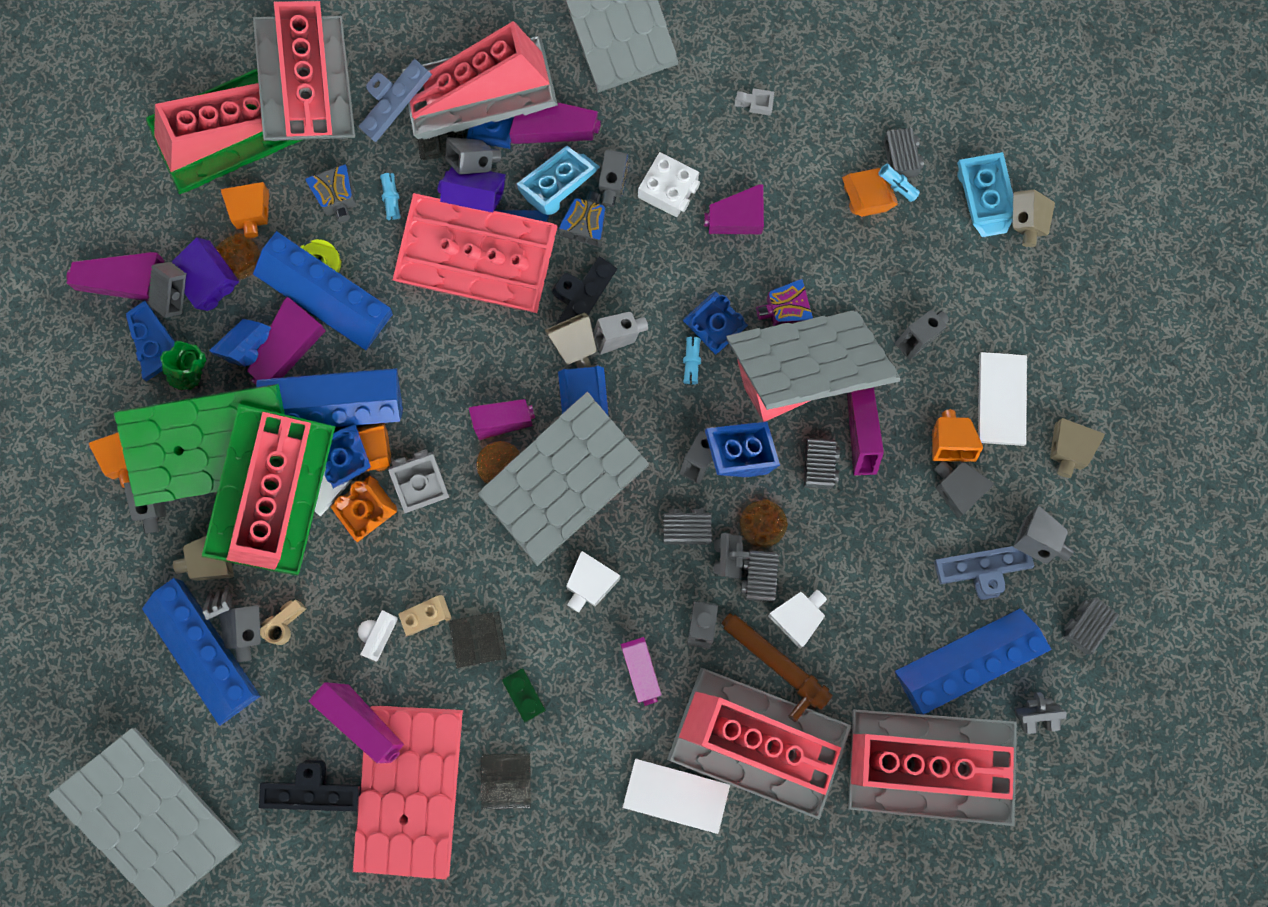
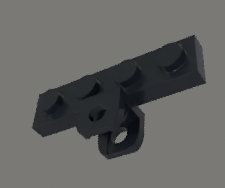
(584, 294)
(309, 791)

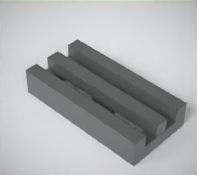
(219, 603)

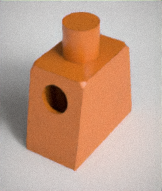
(247, 207)
(955, 439)
(110, 457)

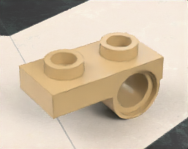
(288, 613)
(425, 615)

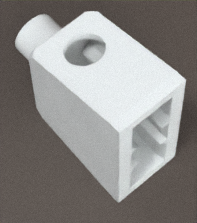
(590, 582)
(799, 616)

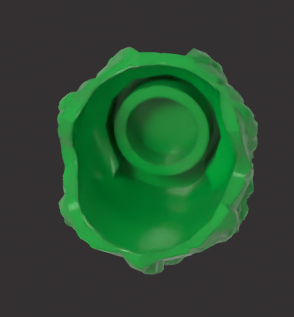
(183, 365)

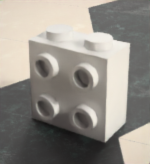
(669, 185)

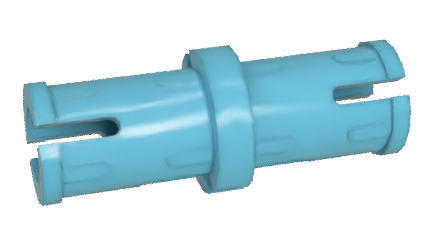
(898, 182)
(390, 196)
(692, 360)

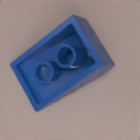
(742, 449)

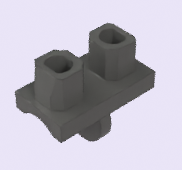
(731, 556)
(1040, 710)

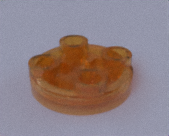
(239, 254)
(494, 459)
(763, 523)

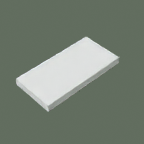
(1002, 398)
(676, 796)

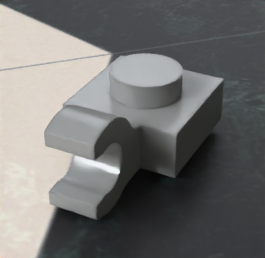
(759, 101)

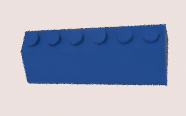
(321, 291)
(342, 397)
(199, 650)
(971, 661)

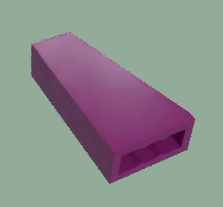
(555, 124)
(115, 276)
(288, 340)
(864, 432)
(357, 721)

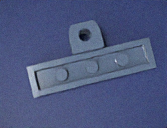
(392, 98)
(984, 568)

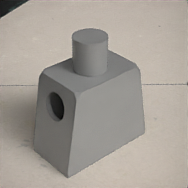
(617, 331)

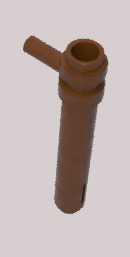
(806, 685)

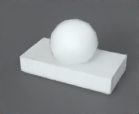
(376, 634)

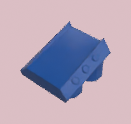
(714, 321)
(241, 343)
(578, 381)
(345, 457)

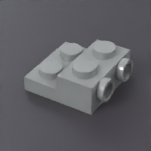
(418, 481)

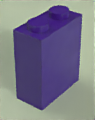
(472, 190)
(206, 274)

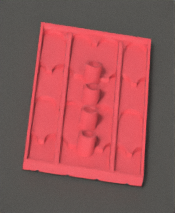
(475, 253)
(411, 801)

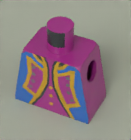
(786, 304)

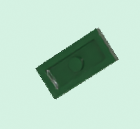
(523, 695)

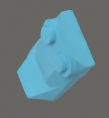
(556, 179)
(987, 193)

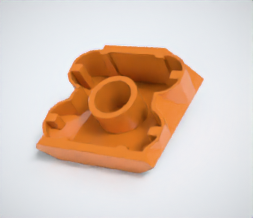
(869, 193)
(376, 445)
(363, 508)

